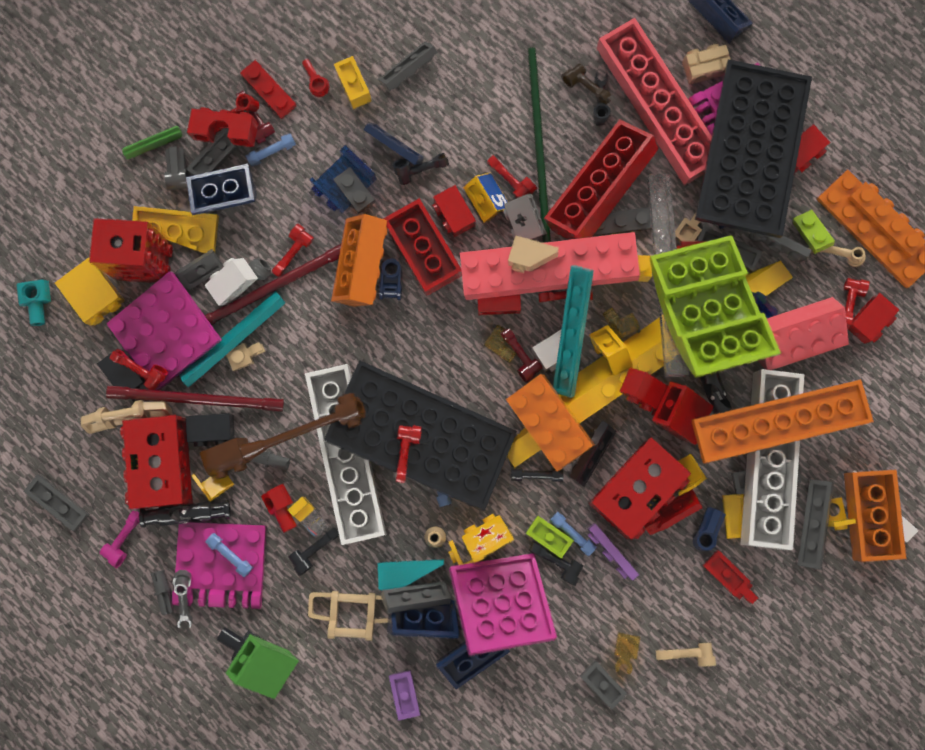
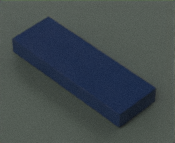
(393, 143)

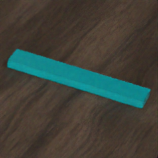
(573, 330)
(232, 338)

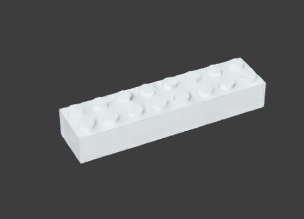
(771, 473)
(348, 475)

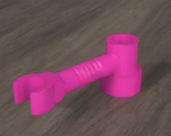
(113, 552)

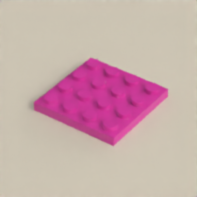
(164, 328)
(502, 604)

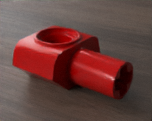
(277, 504)

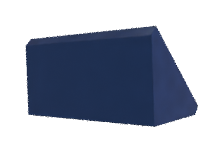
(724, 17)
(221, 189)
(425, 622)
(460, 667)

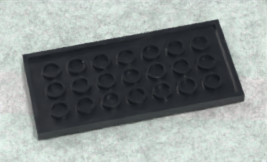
(754, 149)
(457, 447)

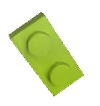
(813, 231)
(549, 536)

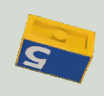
(486, 196)

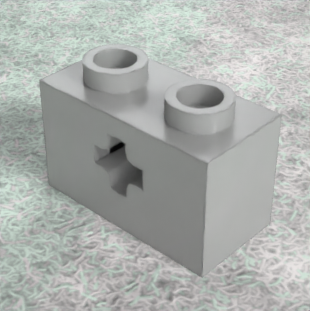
(520, 207)

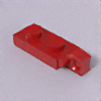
(676, 511)
(730, 577)

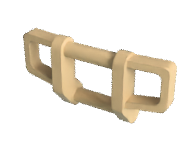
(110, 419)
(337, 597)

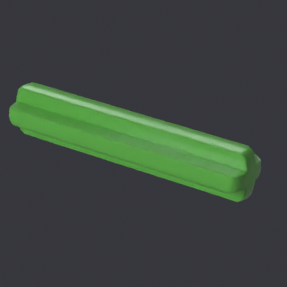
(152, 142)

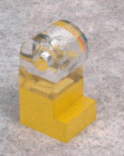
(309, 517)

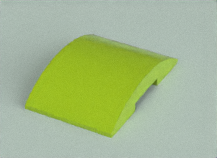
(711, 307)

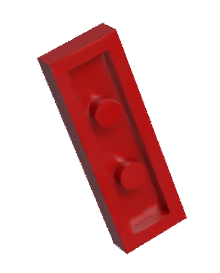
(268, 89)

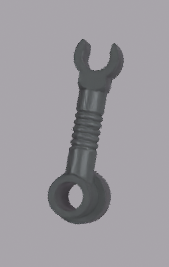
(181, 582)

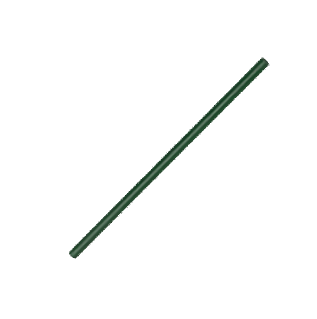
(540, 161)

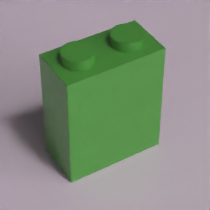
(261, 666)

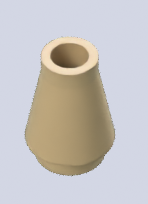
(435, 530)

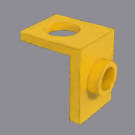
(697, 475)
(212, 487)
(840, 521)
(455, 557)

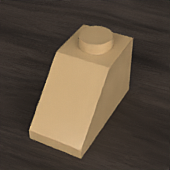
(530, 254)

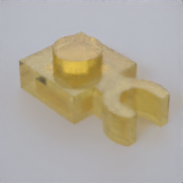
(626, 648)

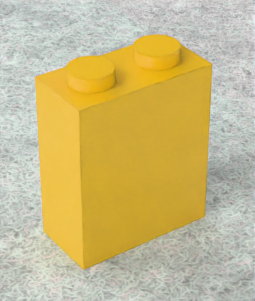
(89, 293)

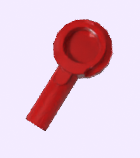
(318, 85)

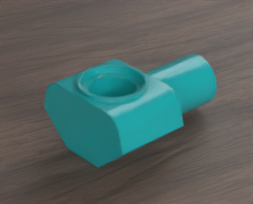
(34, 304)

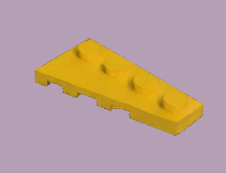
(180, 227)

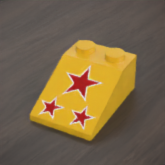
(486, 537)

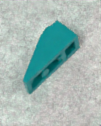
(402, 573)

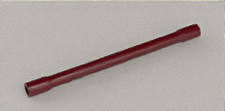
(329, 256)
(126, 393)

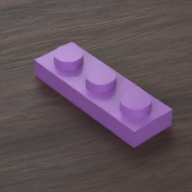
(611, 552)

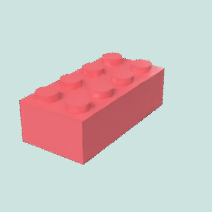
(807, 332)

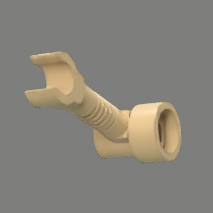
(849, 254)
(703, 653)

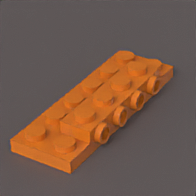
(877, 226)

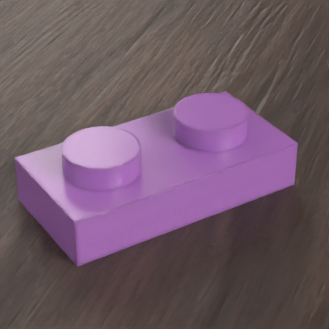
(404, 695)

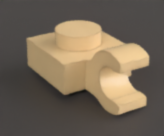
(688, 230)
(242, 356)

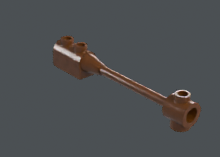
(238, 452)

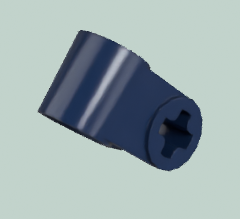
(390, 281)

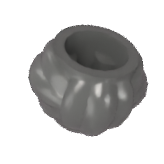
(260, 268)

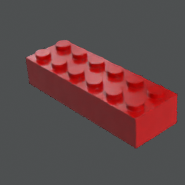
(602, 182)

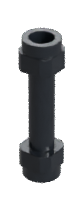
(518, 474)

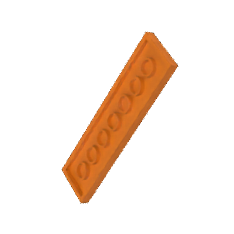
(782, 421)

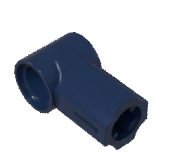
(709, 527)

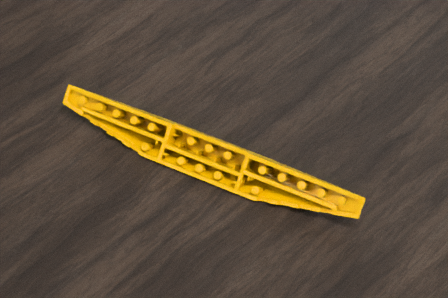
(598, 385)

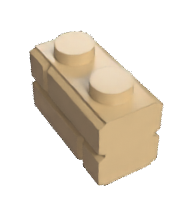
(706, 63)

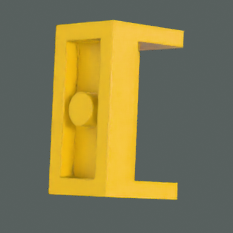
(352, 82)
(612, 348)

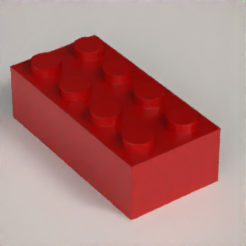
(423, 247)

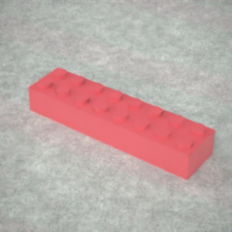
(657, 99)
(610, 256)

